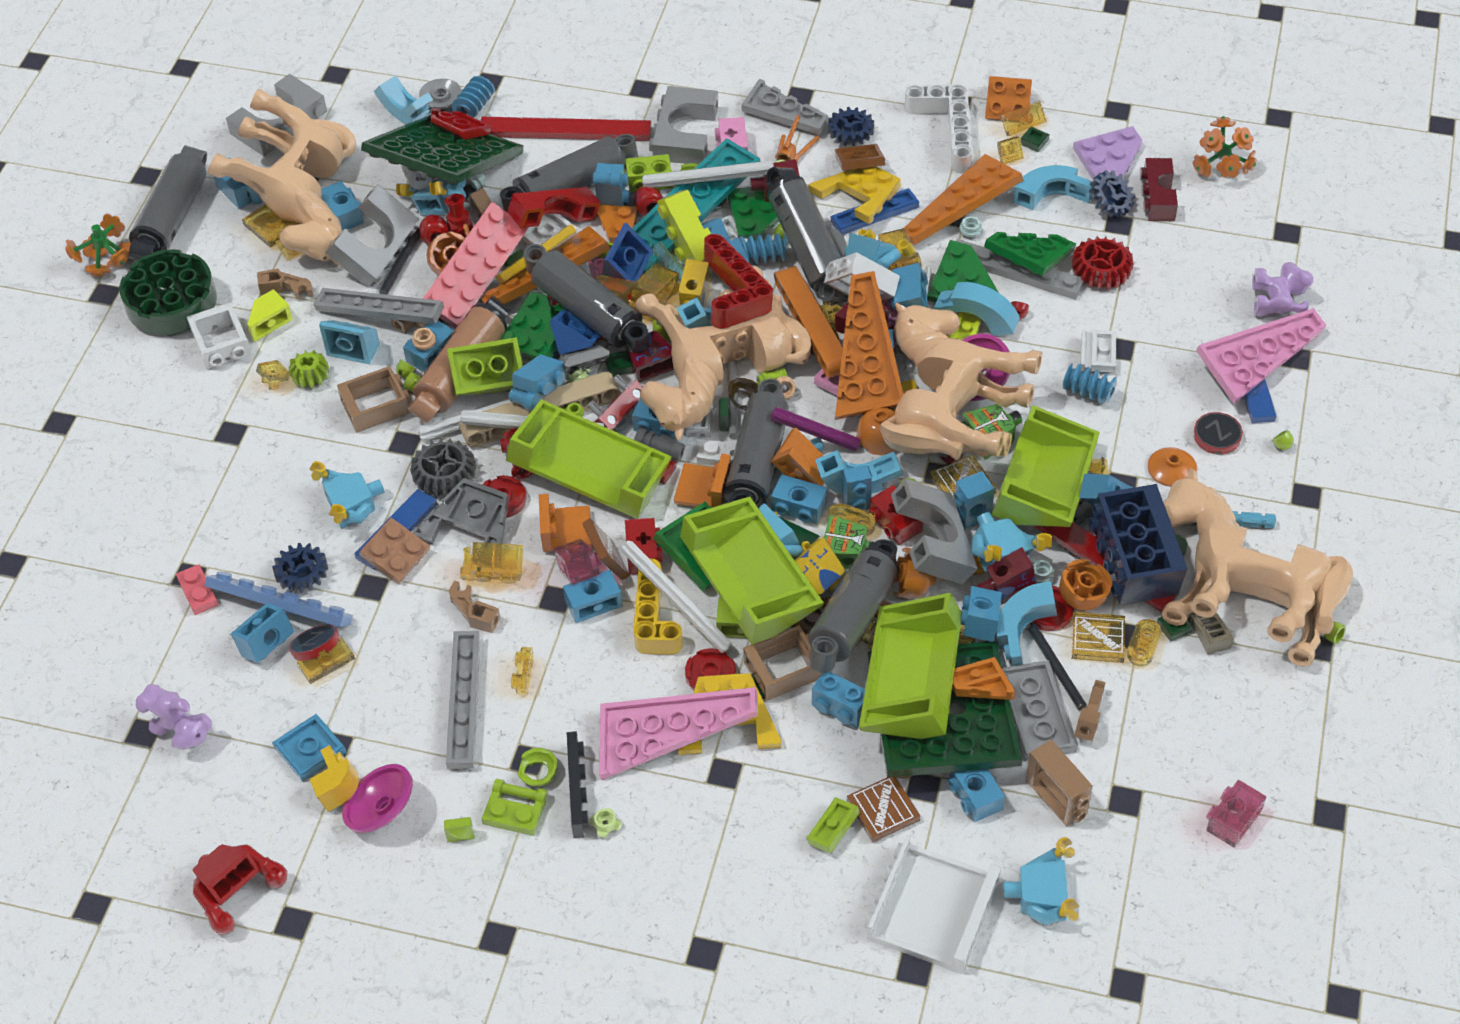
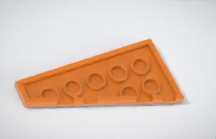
(972, 189)
(579, 249)
(868, 362)

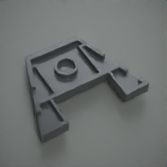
(471, 509)

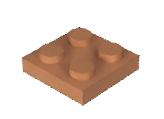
(394, 550)

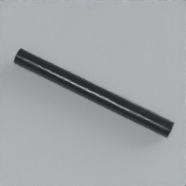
(400, 262)
(1057, 667)

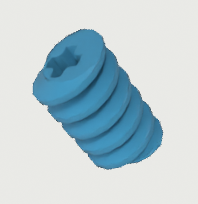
(473, 96)
(765, 248)
(1089, 383)

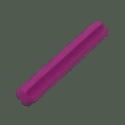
(815, 429)

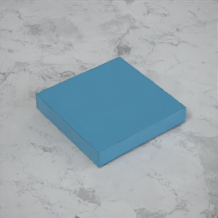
(303, 744)

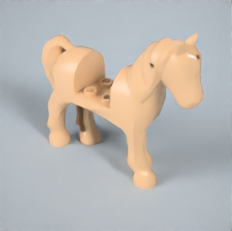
(289, 183)
(701, 351)
(927, 419)
(1307, 585)

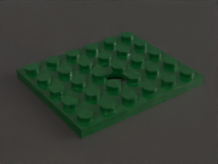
(454, 161)
(973, 740)

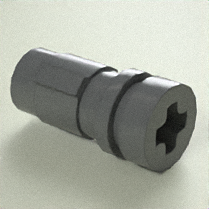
(661, 443)

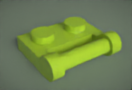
(511, 814)

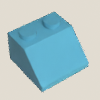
(349, 341)

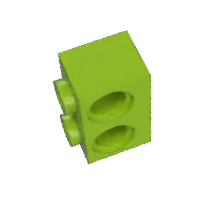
(641, 166)

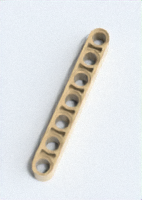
(594, 388)

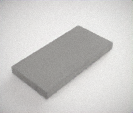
(1038, 708)

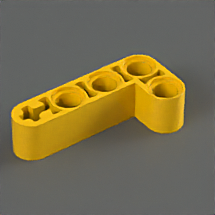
(657, 631)

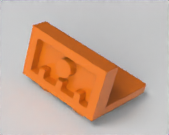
(1006, 95)
(798, 457)
(703, 483)
(561, 525)

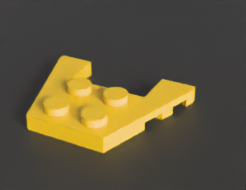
(867, 184)
(765, 729)

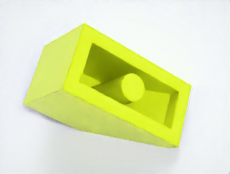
(268, 314)

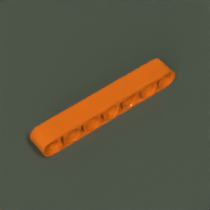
(808, 313)

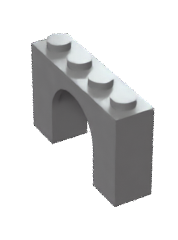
(294, 93)
(679, 105)
(396, 223)
(943, 558)

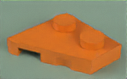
(613, 217)
(982, 680)

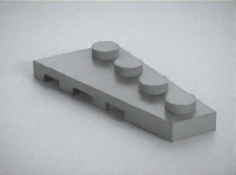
(775, 106)

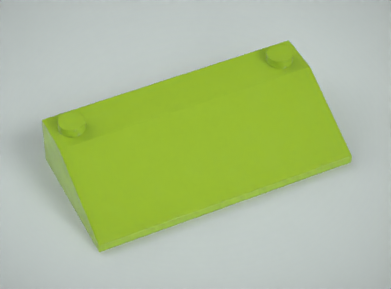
(587, 458)
(1046, 471)
(749, 568)
(912, 668)

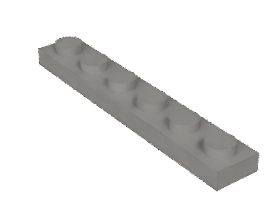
(1053, 281)
(379, 305)
(463, 700)

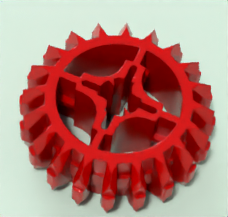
(1097, 260)

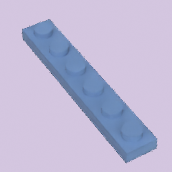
(288, 601)

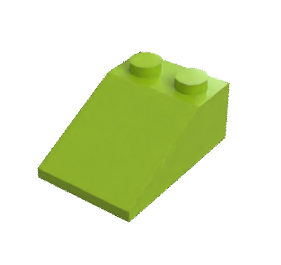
(484, 366)

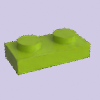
(833, 825)

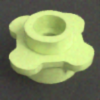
(578, 374)
(605, 815)

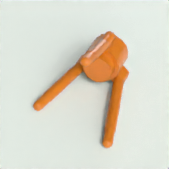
(788, 150)

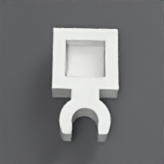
(711, 450)

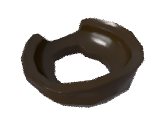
(744, 386)

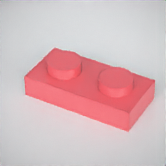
(193, 585)

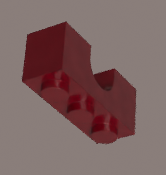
(1160, 199)

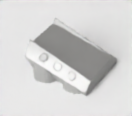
(583, 358)

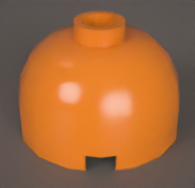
(442, 250)
(869, 431)
(912, 582)
(1084, 585)

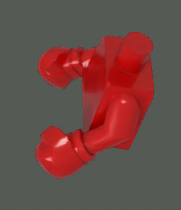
(224, 873)

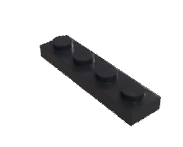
(578, 794)

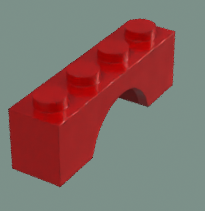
(575, 203)

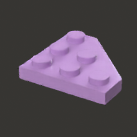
(1109, 151)

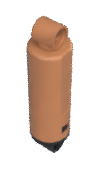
(435, 388)

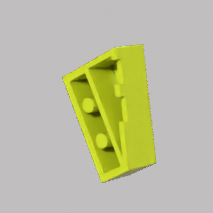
(683, 225)

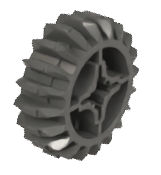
(442, 466)

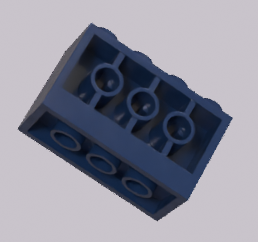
(1137, 544)

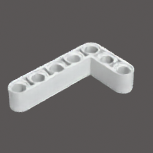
(949, 100)

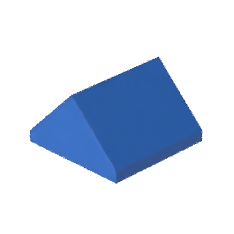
(627, 256)
(571, 333)

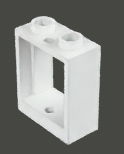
(840, 271)
(215, 320)

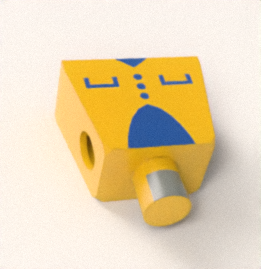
(688, 289)
(821, 566)

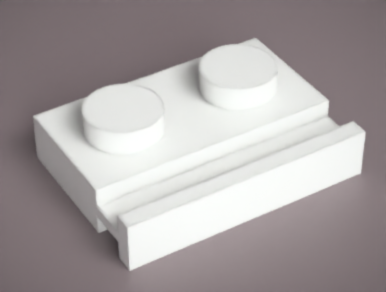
(1098, 350)

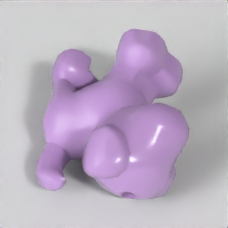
(1291, 282)
(171, 709)

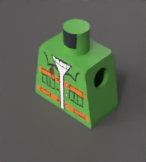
(992, 419)
(846, 539)

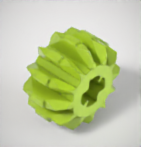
(308, 369)

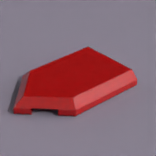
(459, 124)

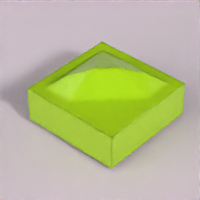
(458, 829)

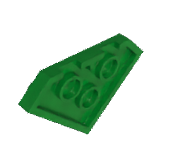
(751, 212)
(1030, 251)
(958, 265)
(533, 327)
(673, 545)

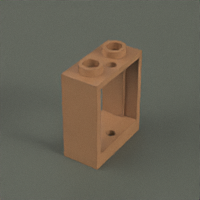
(369, 384)
(786, 640)
(1059, 783)

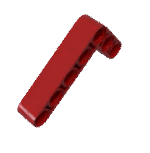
(751, 292)

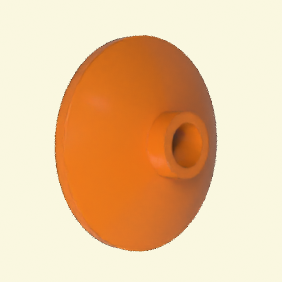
(1170, 465)

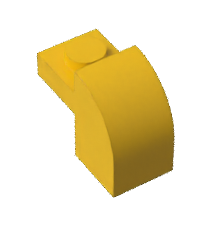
(337, 782)

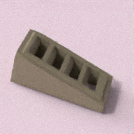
(1211, 645)

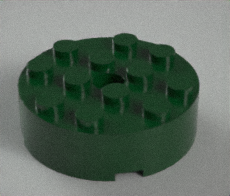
(166, 290)

